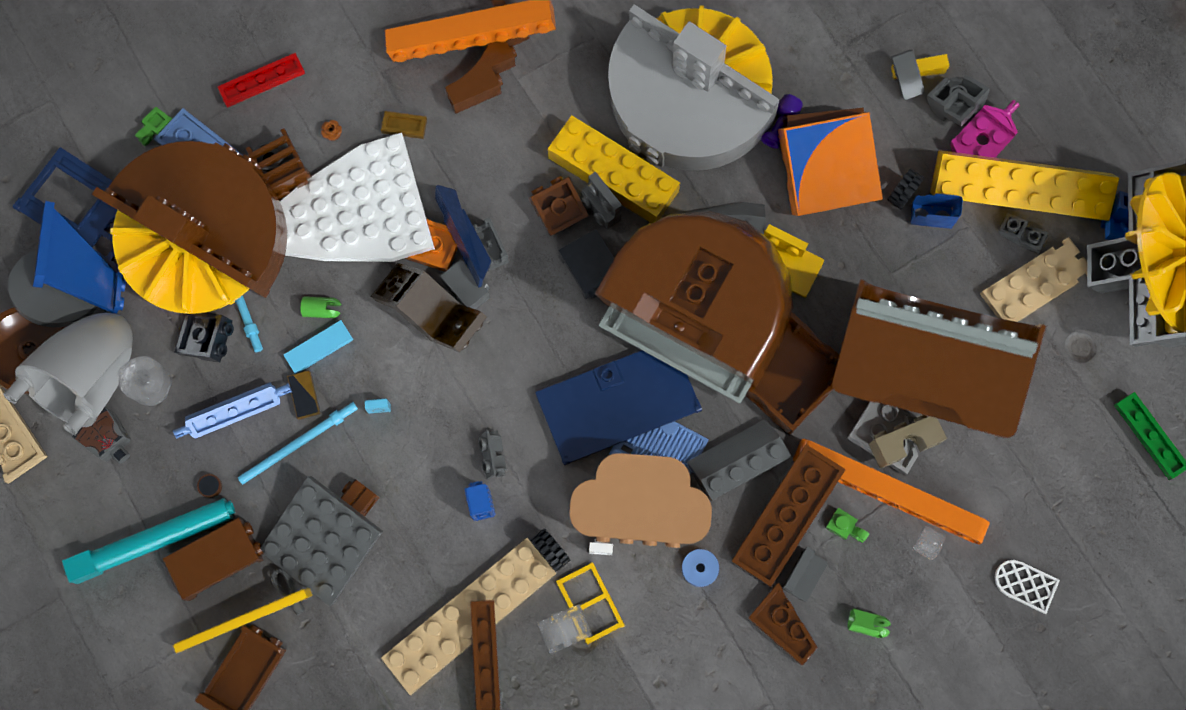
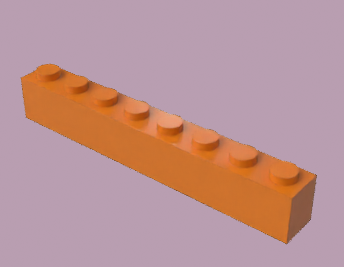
(470, 29)

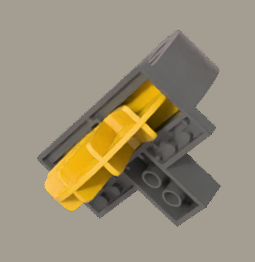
(1149, 257)

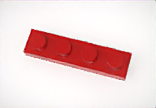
(261, 80)

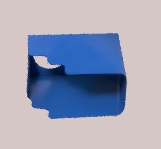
(939, 201)

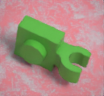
(153, 124)
(844, 525)

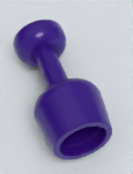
(787, 106)

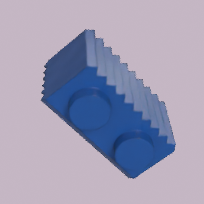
(479, 501)

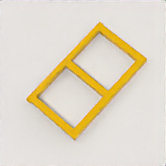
(605, 595)

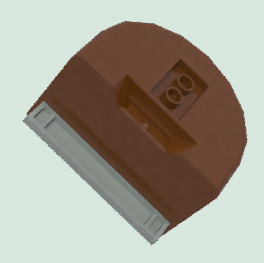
(701, 298)
(937, 360)

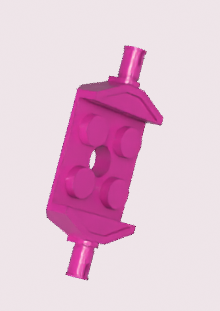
(992, 123)

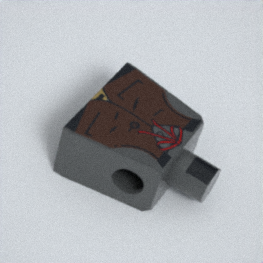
(105, 437)

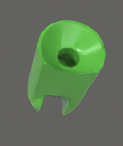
(316, 307)
(864, 622)

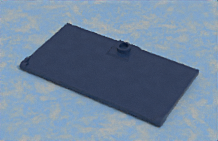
(615, 404)

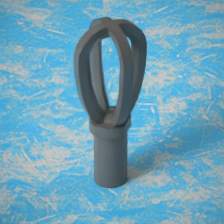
(297, 607)

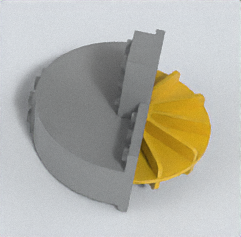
(690, 87)

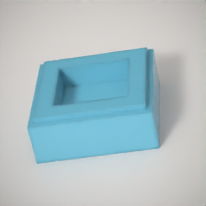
(377, 406)

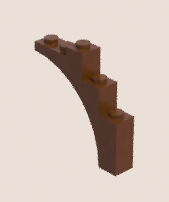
(484, 79)

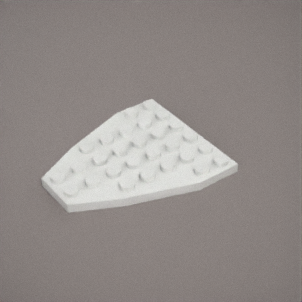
(359, 208)

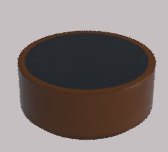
(209, 486)

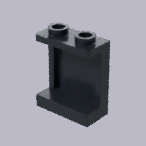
(587, 261)

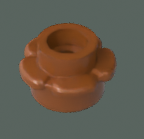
(331, 135)

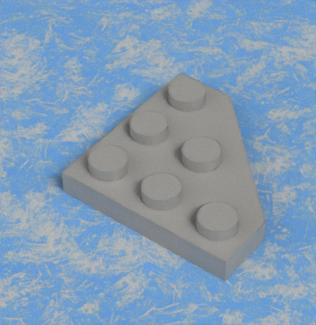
(878, 418)

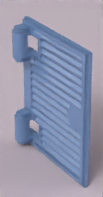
(666, 441)

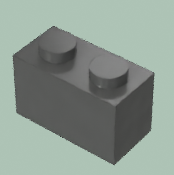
(463, 286)

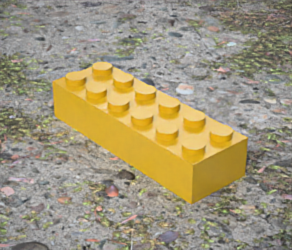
(629, 177)

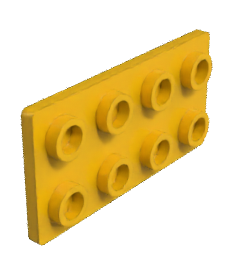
(800, 263)

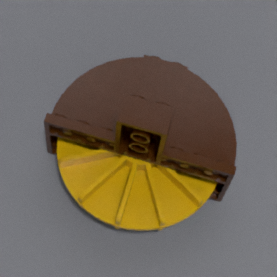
(195, 226)

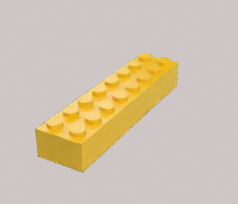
(1025, 185)

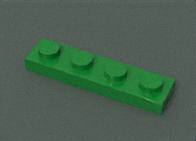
(1151, 436)

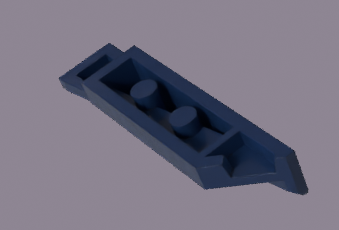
(463, 233)

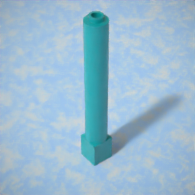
(93, 563)

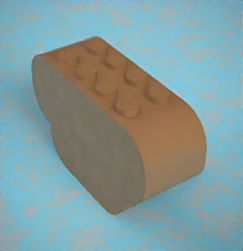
(641, 501)

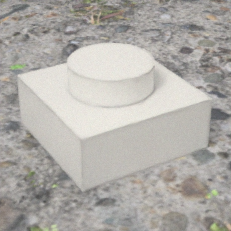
(600, 548)

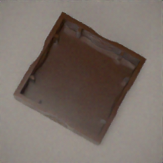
(796, 377)

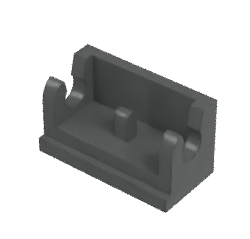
(492, 243)

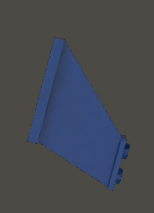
(74, 266)

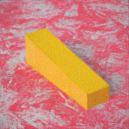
(930, 65)

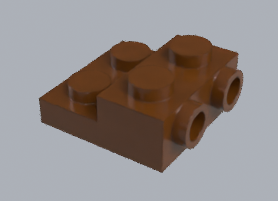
(558, 205)

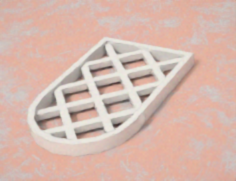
(1024, 592)

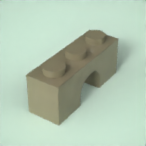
(924, 432)

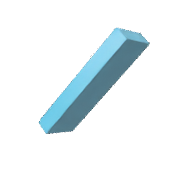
(318, 347)

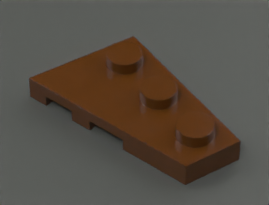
(781, 623)

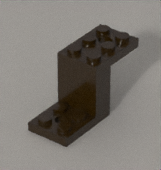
(429, 307)

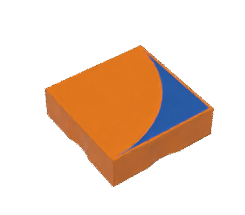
(830, 164)

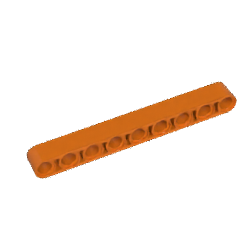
(904, 496)

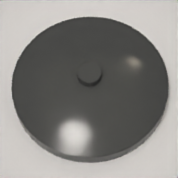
(46, 304)

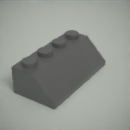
(738, 459)

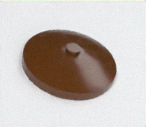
(17, 342)

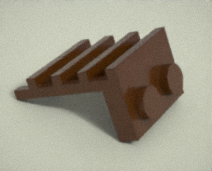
(288, 175)

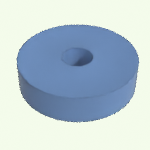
(710, 564)

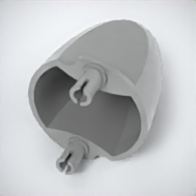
(76, 369)

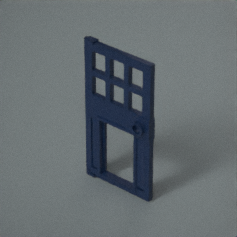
(97, 218)

